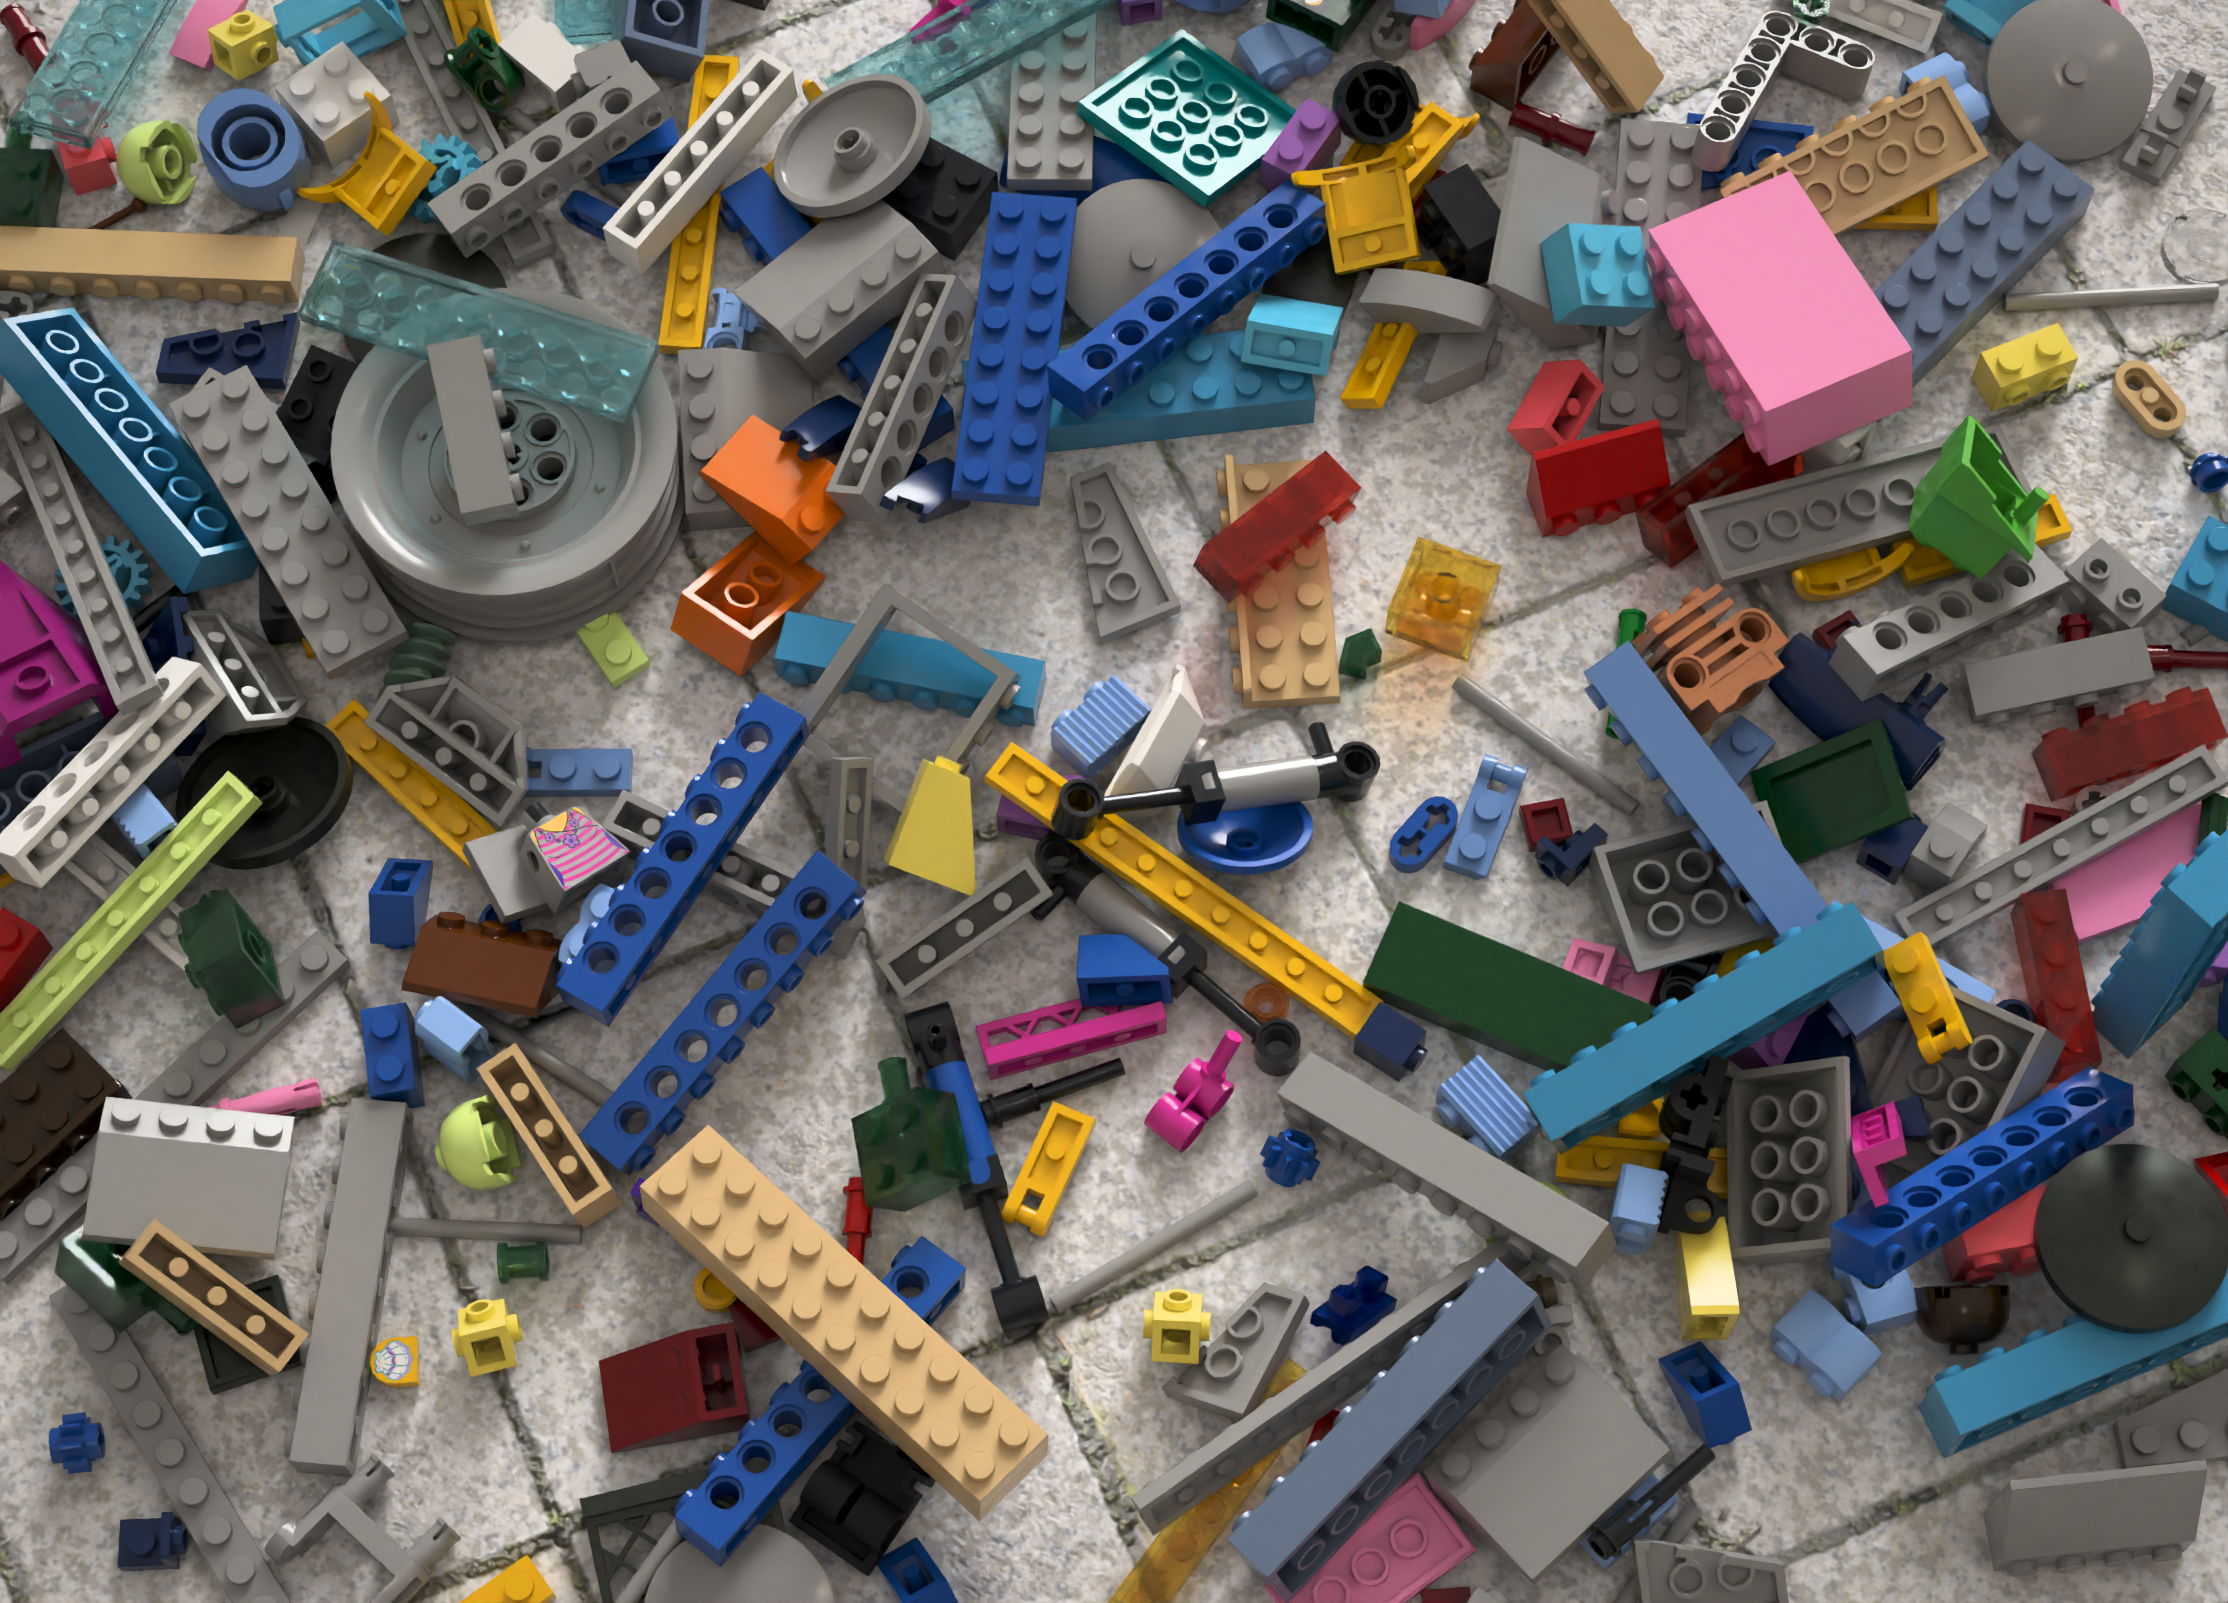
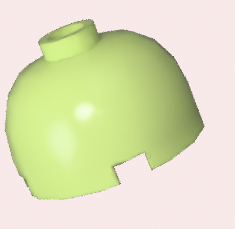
(156, 162)
(478, 1145)

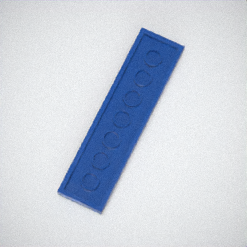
(1011, 345)

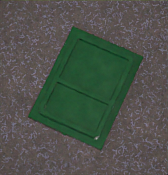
(1834, 792)

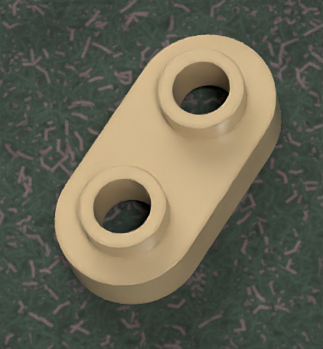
(2151, 399)

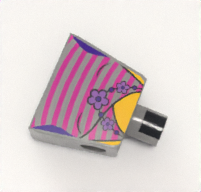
(568, 854)

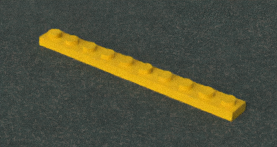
(1193, 898)

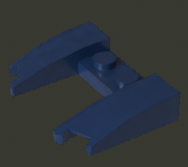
(826, 431)

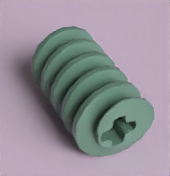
(419, 654)

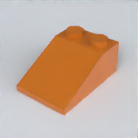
(775, 488)
(742, 603)

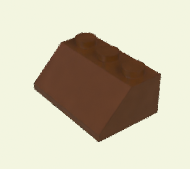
(1513, 58)
(484, 964)

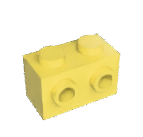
(2024, 367)

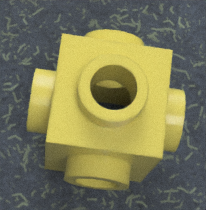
(243, 44)
(1176, 1326)
(487, 1336)

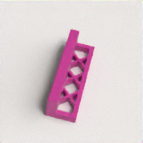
(1066, 1042)
(1876, 1140)

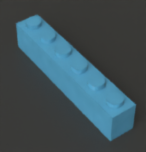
(907, 669)

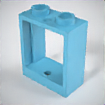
(362, 34)

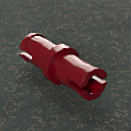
(27, 38)
(1551, 128)

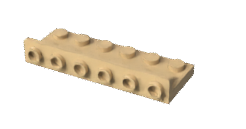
(1879, 157)
(1288, 622)

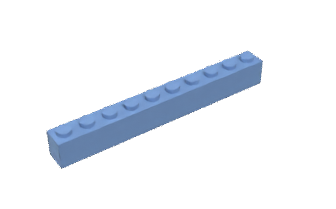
(1724, 820)

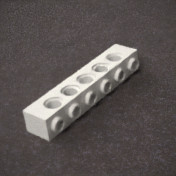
(106, 774)

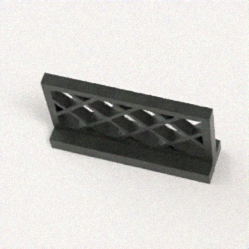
(644, 1501)

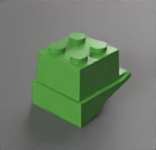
(1974, 504)

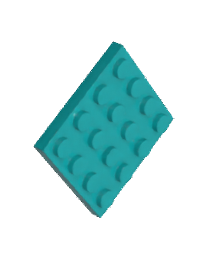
(1189, 117)

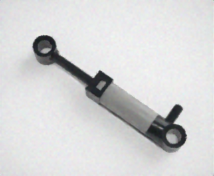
(1209, 790)
(1122, 913)

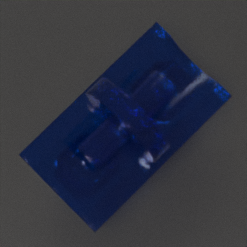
(1355, 1306)

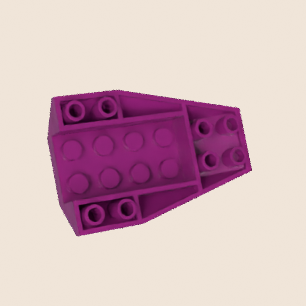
(42, 662)

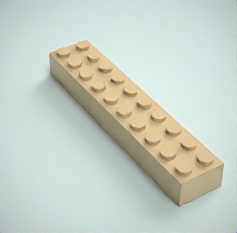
(845, 1322)

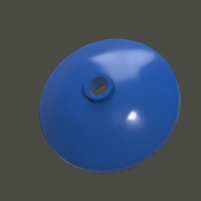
(1249, 839)

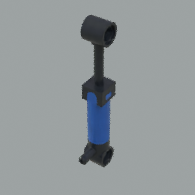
(945, 1068)

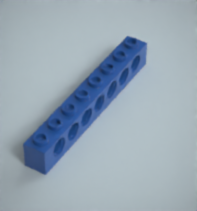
(1186, 300)
(606, 993)
(698, 1021)
(1981, 1176)
(721, 1531)

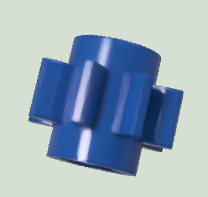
(1290, 1158)
(77, 1443)

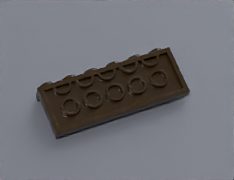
(49, 1114)

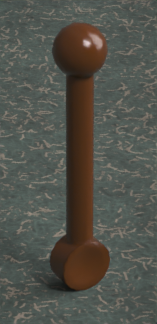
(136, 206)

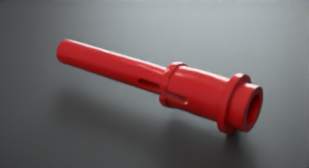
(857, 1219)

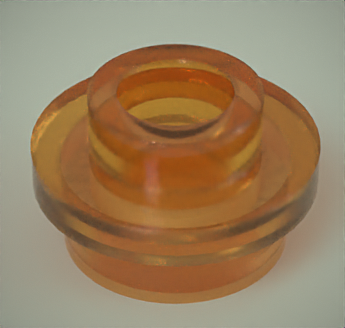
(1270, 993)

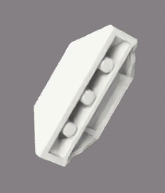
(1164, 744)

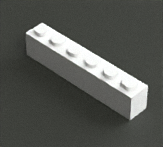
(700, 162)

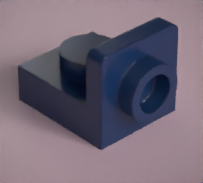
(1574, 856)
(152, 1543)

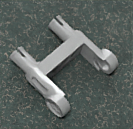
(346, 1507)

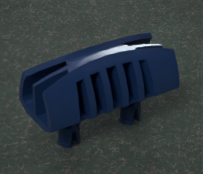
(1831, 708)

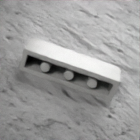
(473, 430)
(2057, 676)
(965, 928)

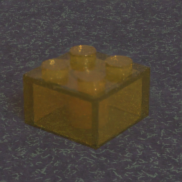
(1442, 599)

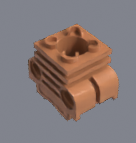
(1709, 665)

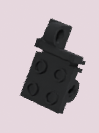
(311, 411)
(1691, 1138)
(860, 1498)

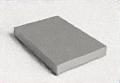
(503, 875)

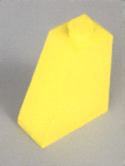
(937, 828)
(1705, 1282)

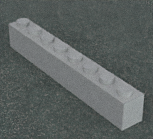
(1447, 1171)
(350, 1289)

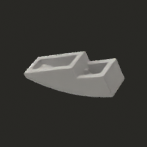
(1428, 301)

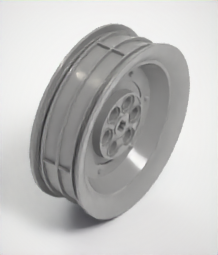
(578, 539)

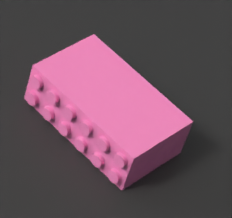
(1779, 318)

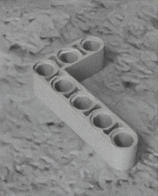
(1775, 47)

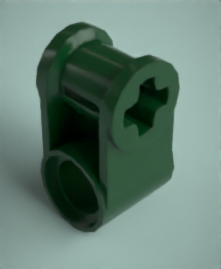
(483, 68)

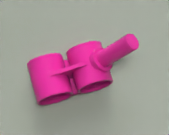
(1199, 1096)

